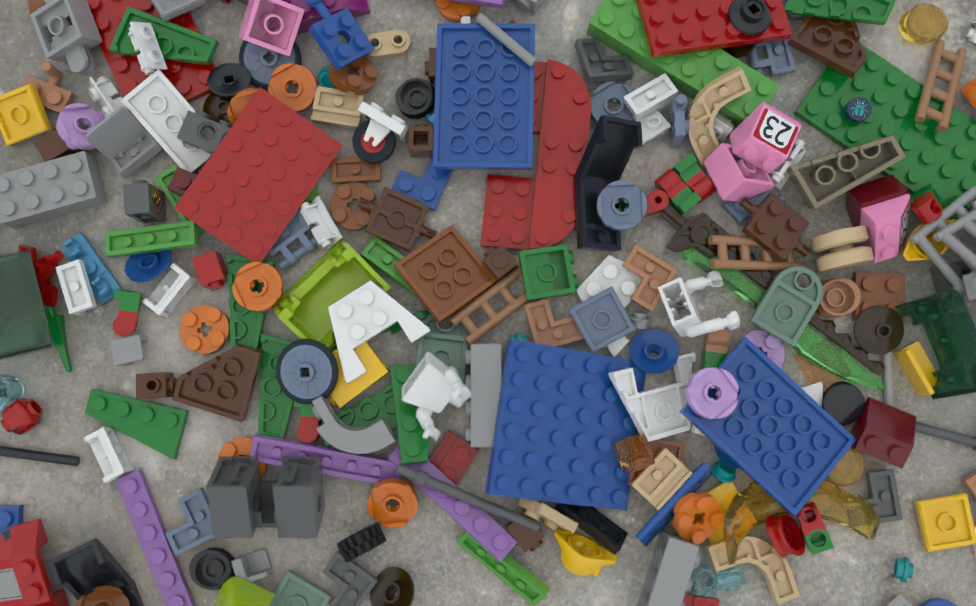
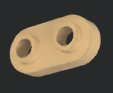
(387, 47)

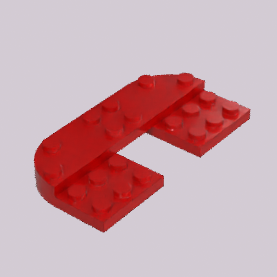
(542, 210)

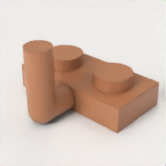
(51, 95)

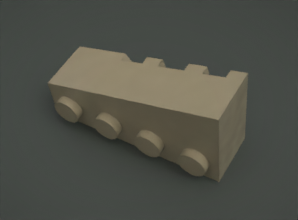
(836, 173)

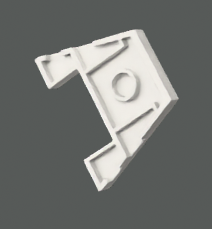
(623, 281)
(364, 316)
(656, 409)

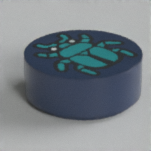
(858, 110)

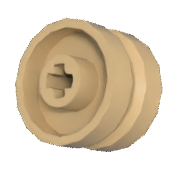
(841, 248)

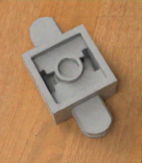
(67, 33)

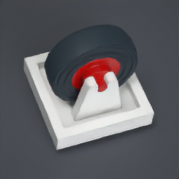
(376, 138)

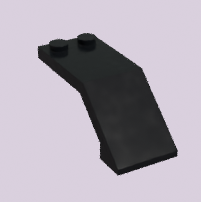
(601, 165)
(92, 567)

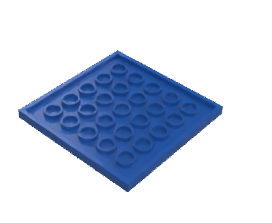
(560, 427)

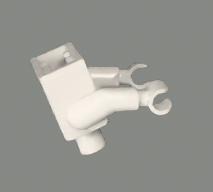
(683, 311)
(431, 389)

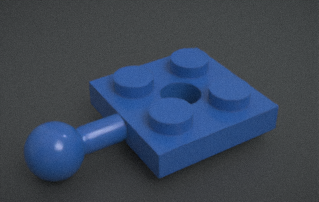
(342, 24)

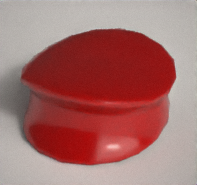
(785, 535)

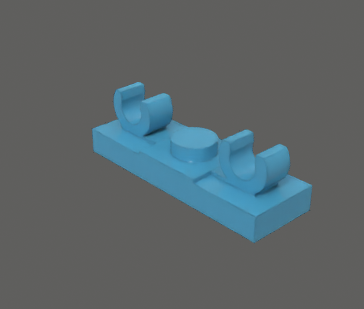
(100, 277)

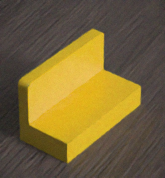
(917, 368)

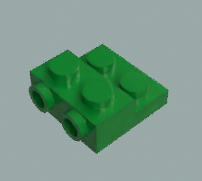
(548, 272)

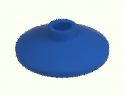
(147, 265)
(656, 342)

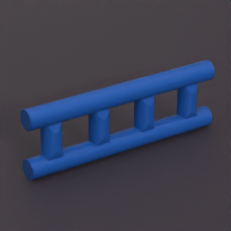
(666, 513)

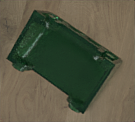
(22, 312)
(951, 337)

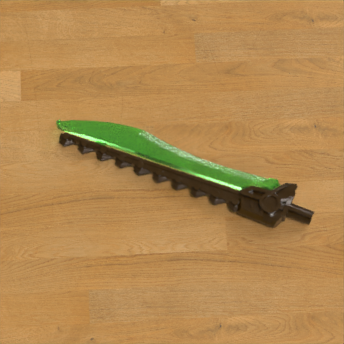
(813, 347)

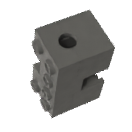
(244, 502)

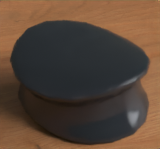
(415, 98)
(843, 402)
(211, 568)

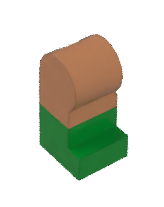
(714, 348)

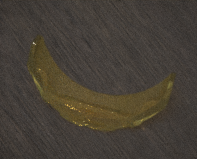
(834, 504)

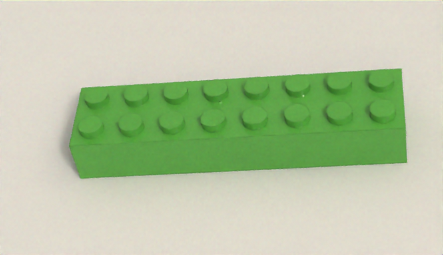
(621, 29)

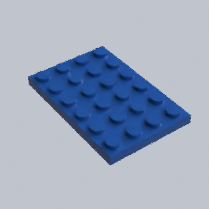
(483, 98)
(774, 430)

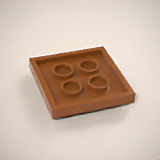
(445, 274)

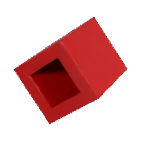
(210, 270)

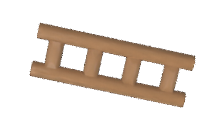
(930, 91)
(745, 262)
(482, 302)

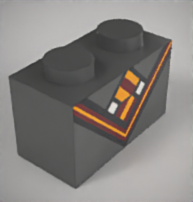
(144, 202)

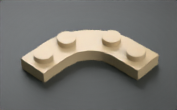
(706, 106)
(763, 556)

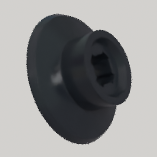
(746, 22)
(228, 79)

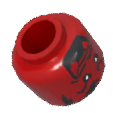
(21, 416)

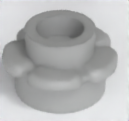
(640, 319)

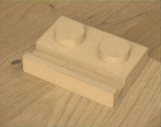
(336, 107)
(662, 479)
(551, 517)

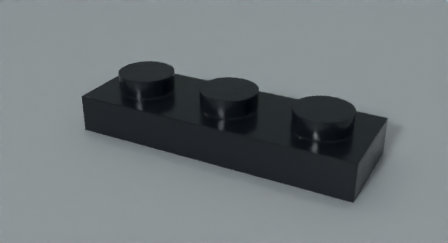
(595, 525)

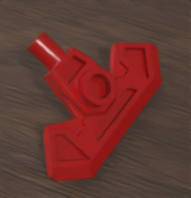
(44, 270)

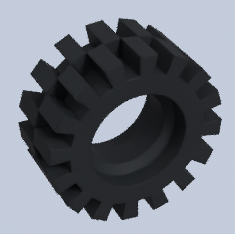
(361, 542)

